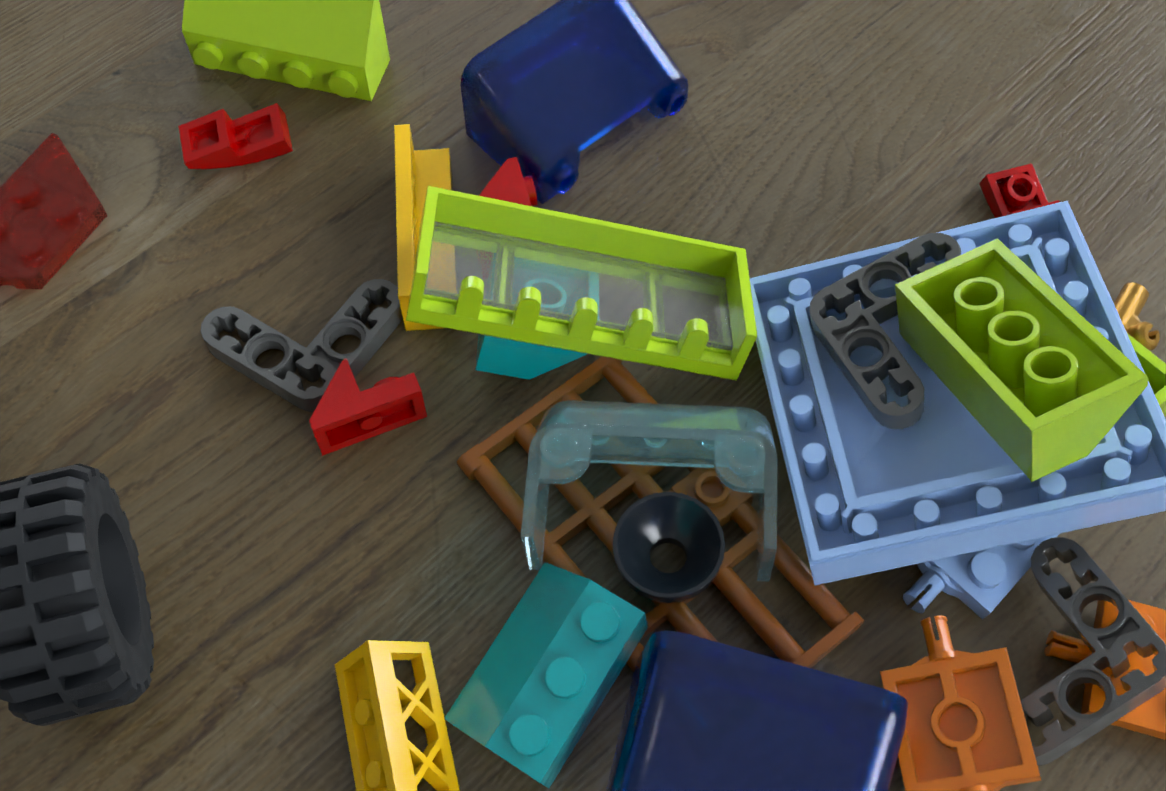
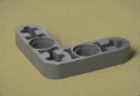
(863, 328)
(318, 357)
(1108, 645)

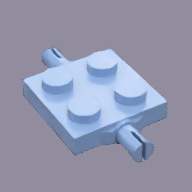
(975, 577)

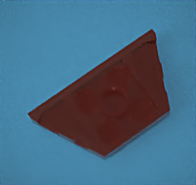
(44, 216)

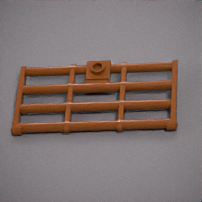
(699, 484)

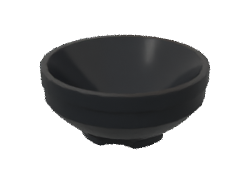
(674, 520)

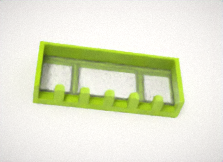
(581, 285)

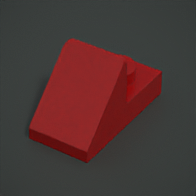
(353, 415)

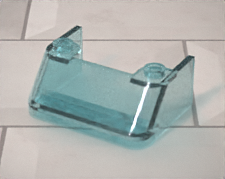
(718, 437)

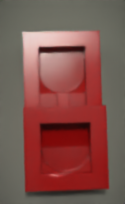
(222, 142)

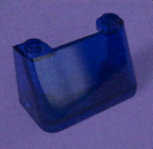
(565, 86)
(750, 723)

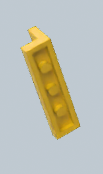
(413, 175)
(376, 714)

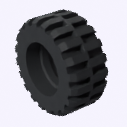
(70, 598)

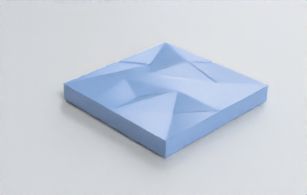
(944, 485)

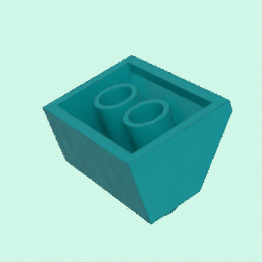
(548, 671)

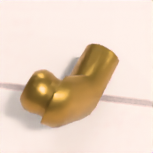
(1129, 305)

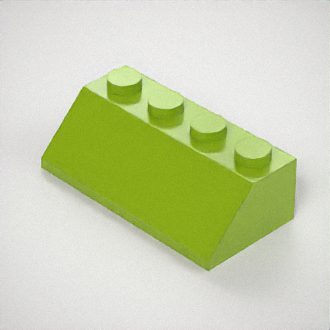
(294, 42)
(1017, 357)

